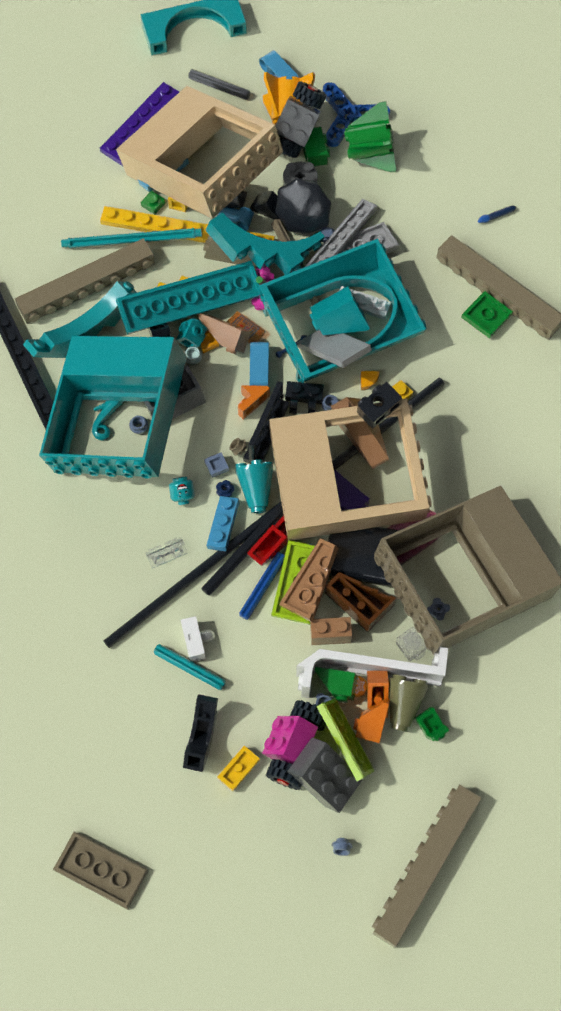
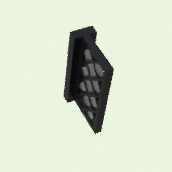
(261, 438)

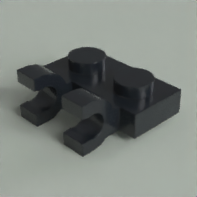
(303, 392)

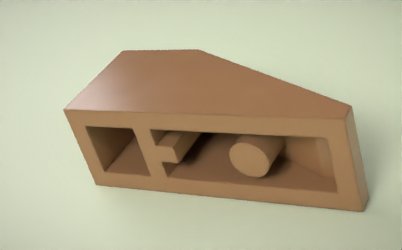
(225, 333)

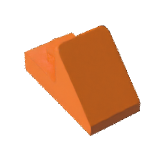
(253, 399)

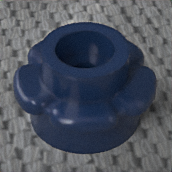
(225, 484)

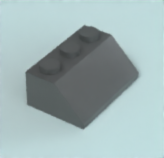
(189, 395)

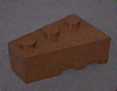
(359, 601)

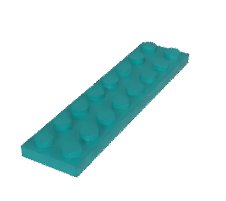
(188, 297)

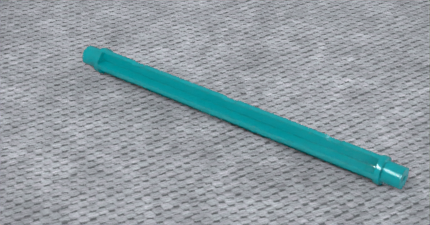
(131, 237)

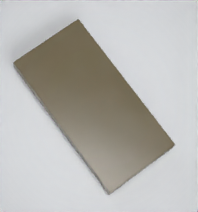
(100, 870)

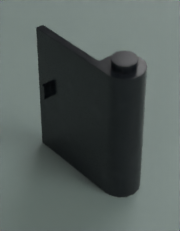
(357, 553)

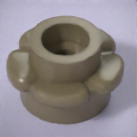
(238, 446)

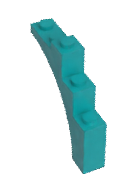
(263, 252)

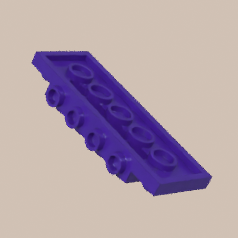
(143, 113)

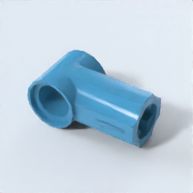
(241, 217)

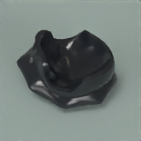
(303, 206)

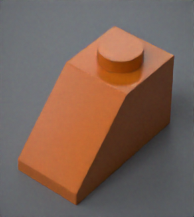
(377, 687)
(372, 722)

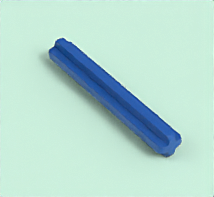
(262, 586)

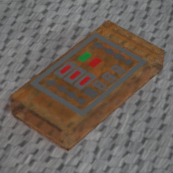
(243, 322)

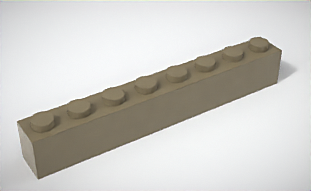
(85, 281)
(499, 285)
(426, 866)

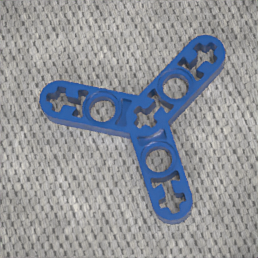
(341, 110)

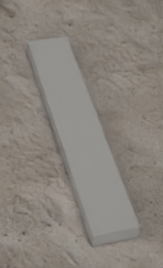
(345, 232)

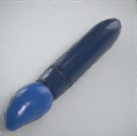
(486, 218)

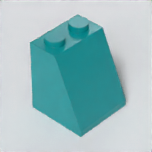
(338, 314)

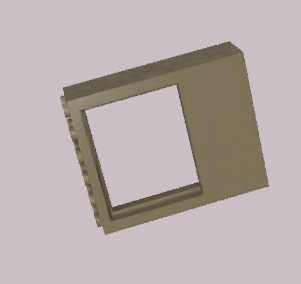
(497, 547)

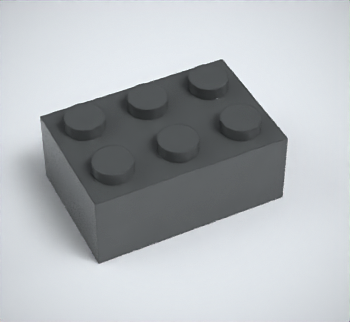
(324, 775)

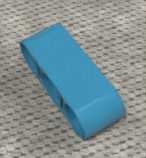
(276, 66)
(259, 363)

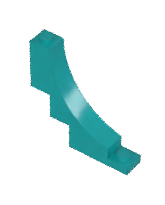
(104, 313)

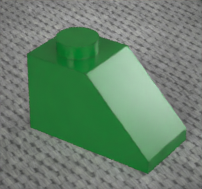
(339, 683)

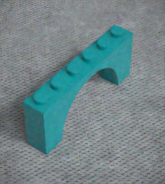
(160, 23)

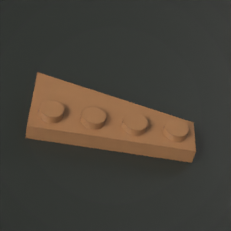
(310, 582)

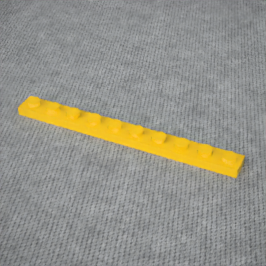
(149, 223)

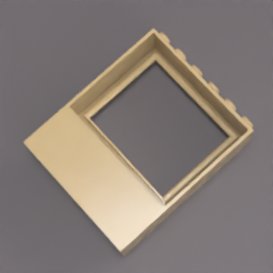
(179, 132)
(309, 481)

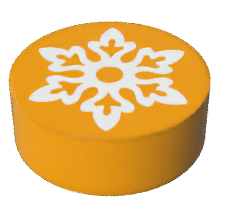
(361, 687)

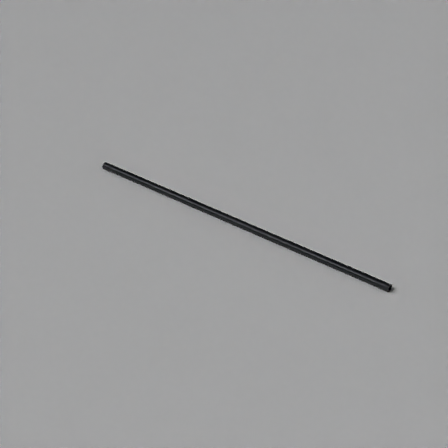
(241, 538)

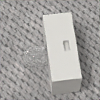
(195, 639)

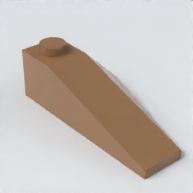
(364, 438)

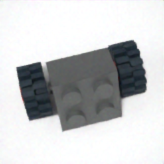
(299, 118)

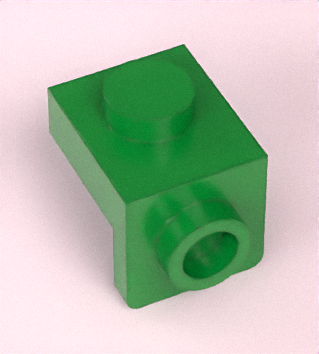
(431, 725)

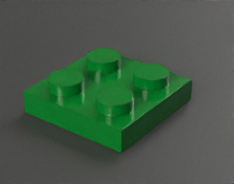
(487, 314)

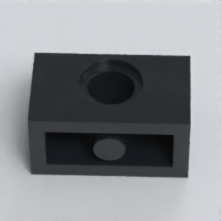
(375, 414)

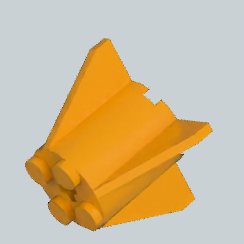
(279, 91)

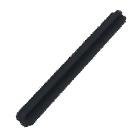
(241, 553)

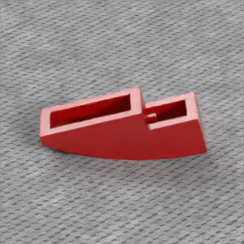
(270, 543)

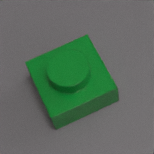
(152, 202)

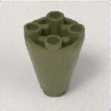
(405, 700)

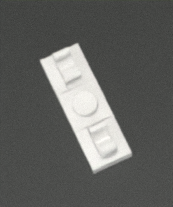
(370, 304)

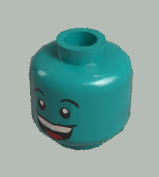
(181, 490)

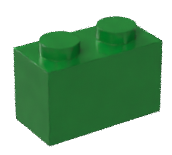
(315, 148)

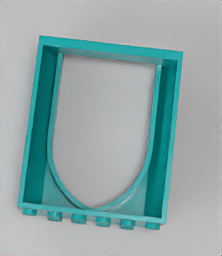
(358, 267)

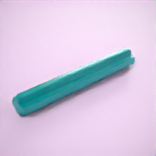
(189, 667)

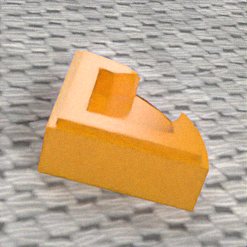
(209, 343)
(368, 379)

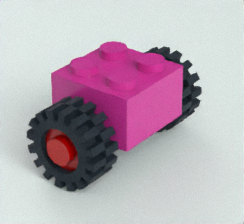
(288, 740)

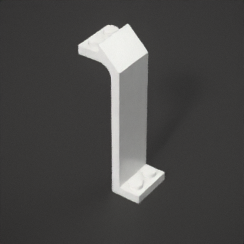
(361, 664)

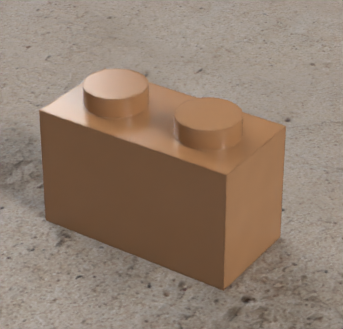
(331, 631)

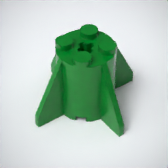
(372, 139)

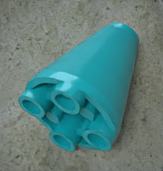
(255, 483)

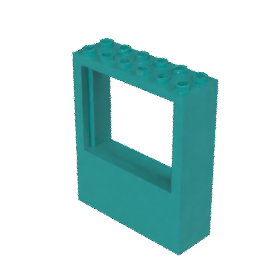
(114, 371)

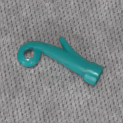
(107, 409)

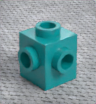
(191, 333)

